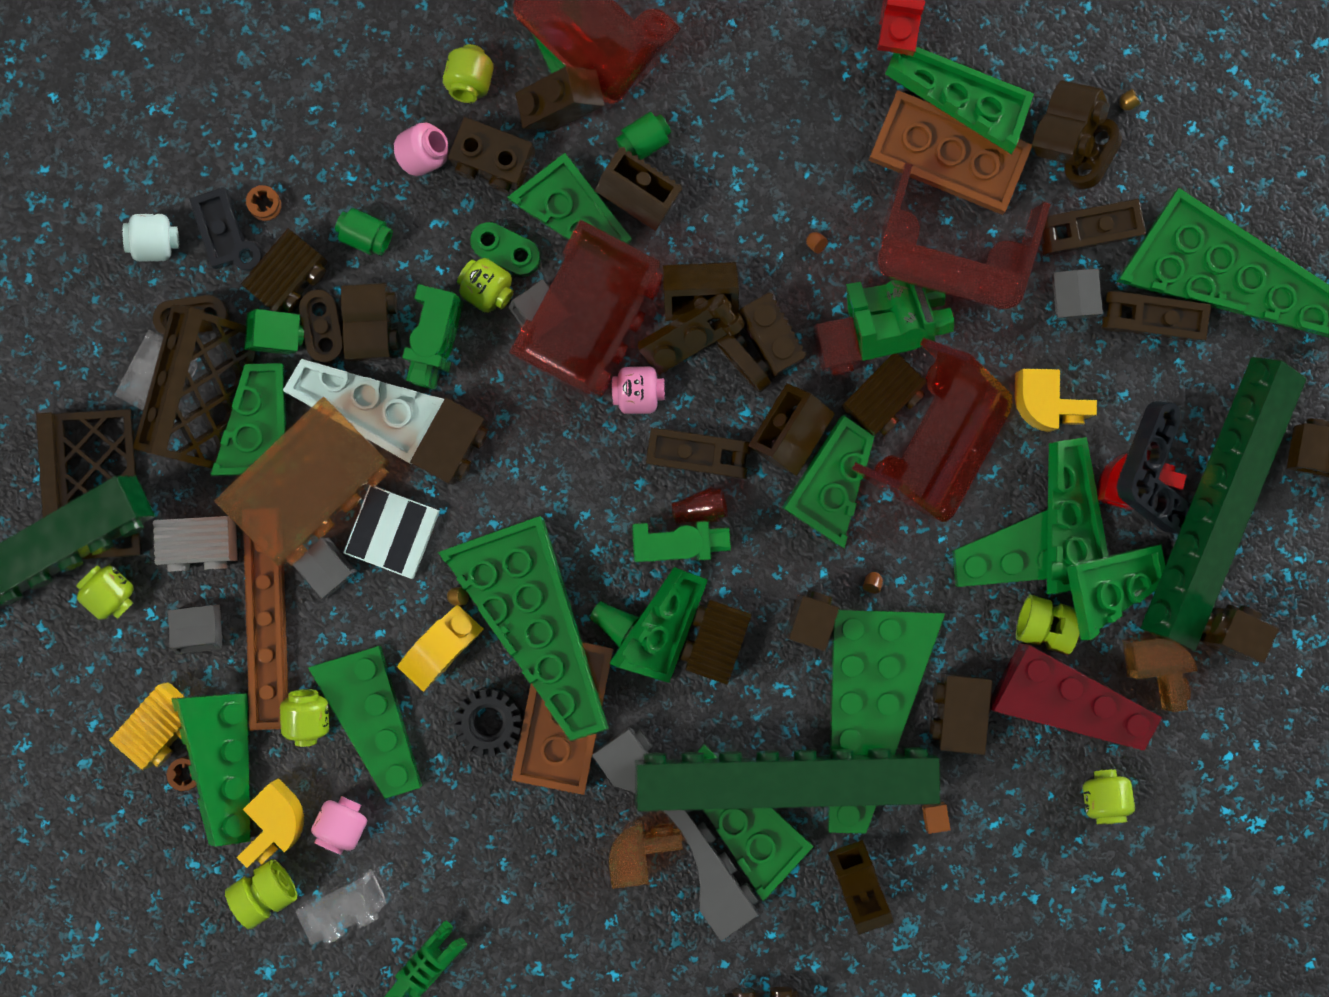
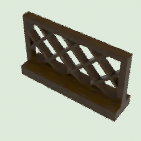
(169, 380)
(54, 461)

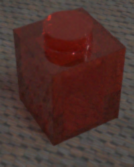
(837, 346)

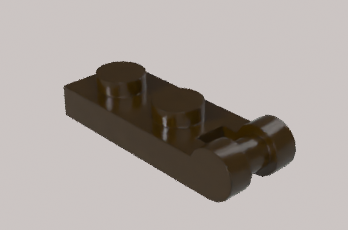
(1093, 227)
(1157, 316)
(690, 333)
(697, 453)

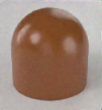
(816, 242)
(873, 583)

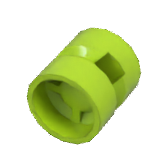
(1036, 620)
(256, 897)

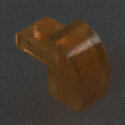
(1166, 661)
(630, 848)

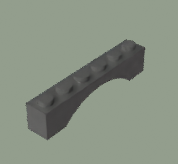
(721, 897)

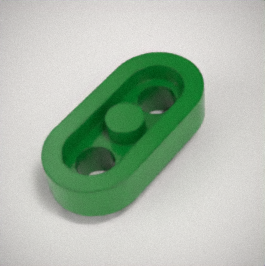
(504, 249)

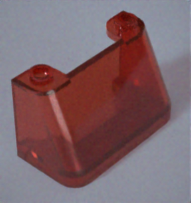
(601, 39)

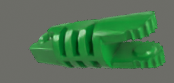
(426, 964)

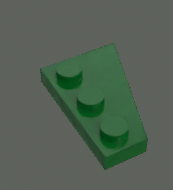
(562, 197)
(830, 485)
(1111, 585)

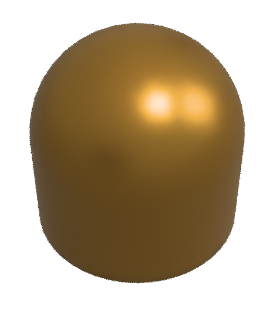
(1129, 100)
(457, 596)

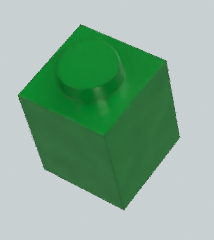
(273, 332)

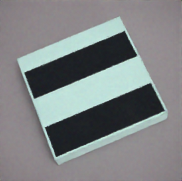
(391, 532)

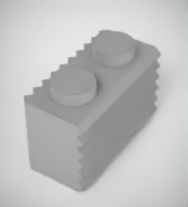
(195, 541)

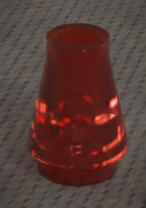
(701, 507)

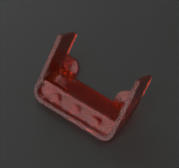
(995, 284)
(950, 439)

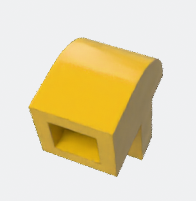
(1040, 402)
(439, 647)
(280, 818)

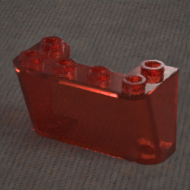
(589, 311)

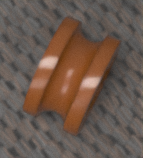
(257, 192)
(174, 772)

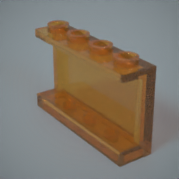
(303, 483)

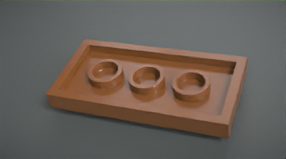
(948, 154)
(544, 750)

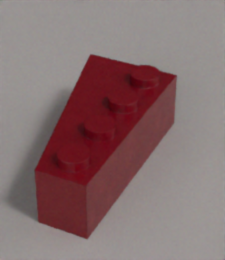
(1061, 697)

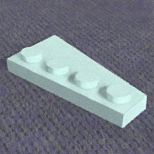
(379, 411)

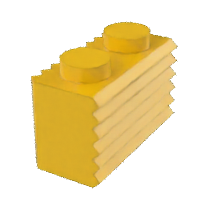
(150, 729)

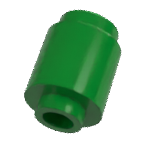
(644, 135)
(363, 232)

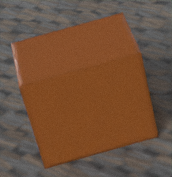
(936, 818)

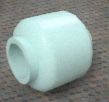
(150, 237)

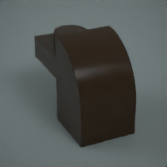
(860, 887)

